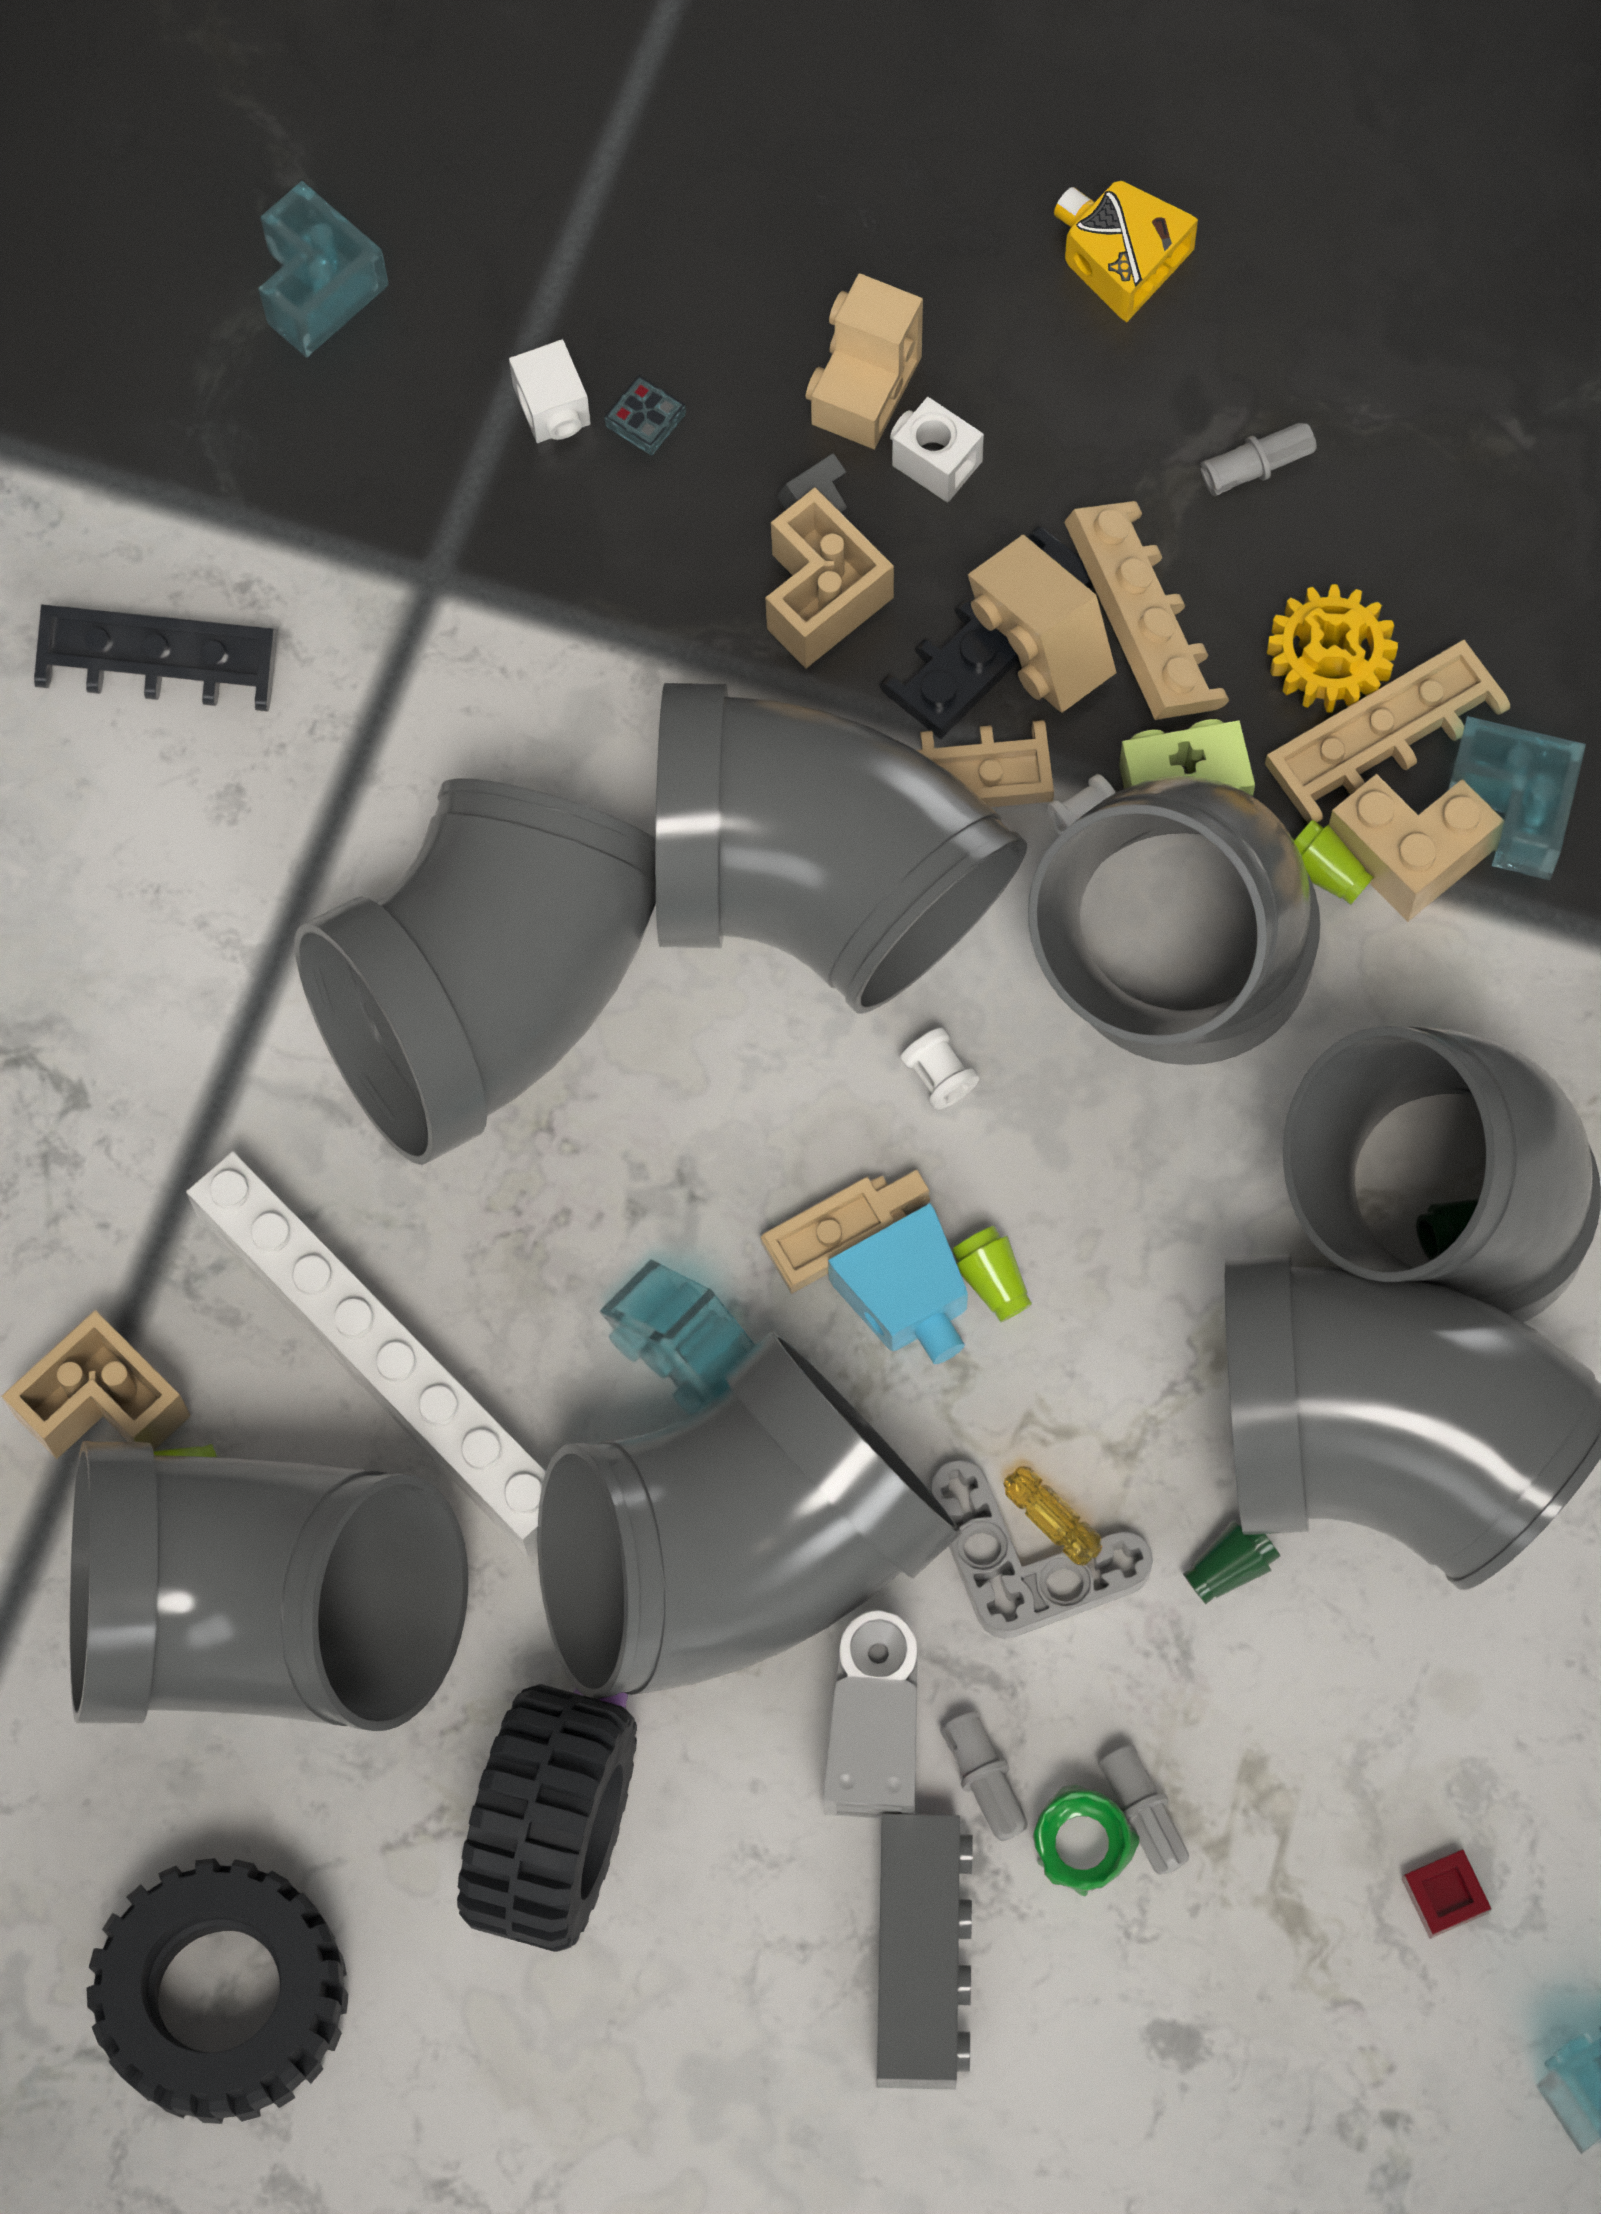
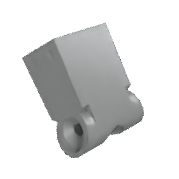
(873, 1720)

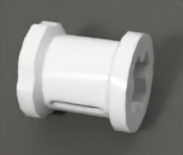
(1067, 812)
(940, 1068)

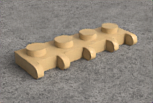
(1141, 611)
(1384, 727)
(999, 771)

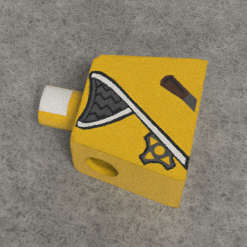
(1124, 243)

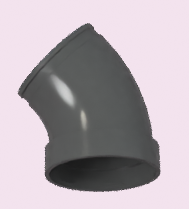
(817, 841)
(1279, 892)
(477, 959)
(1539, 1173)
(1401, 1414)
(726, 1531)
(259, 1589)

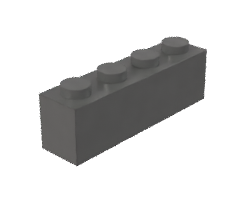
(920, 1952)

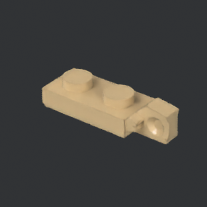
(811, 1238)

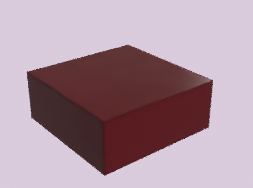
(1446, 1894)

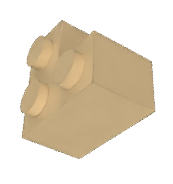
(871, 360)
(834, 580)
(1047, 620)
(1411, 853)
(91, 1378)

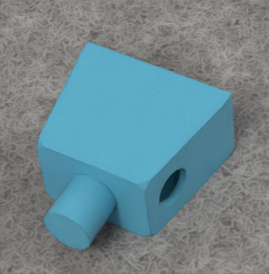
(905, 1285)

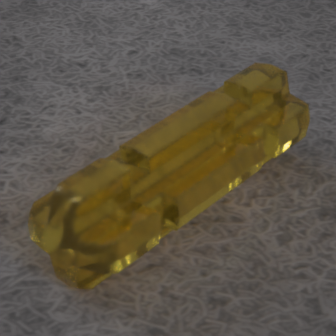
(1052, 1515)

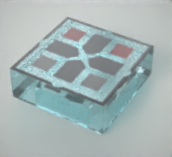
(645, 415)

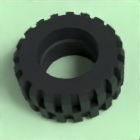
(546, 1817)
(147, 1941)

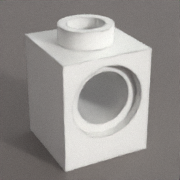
(550, 392)
(941, 470)

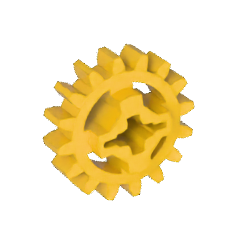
(1331, 645)

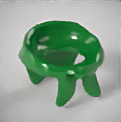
(1074, 1802)

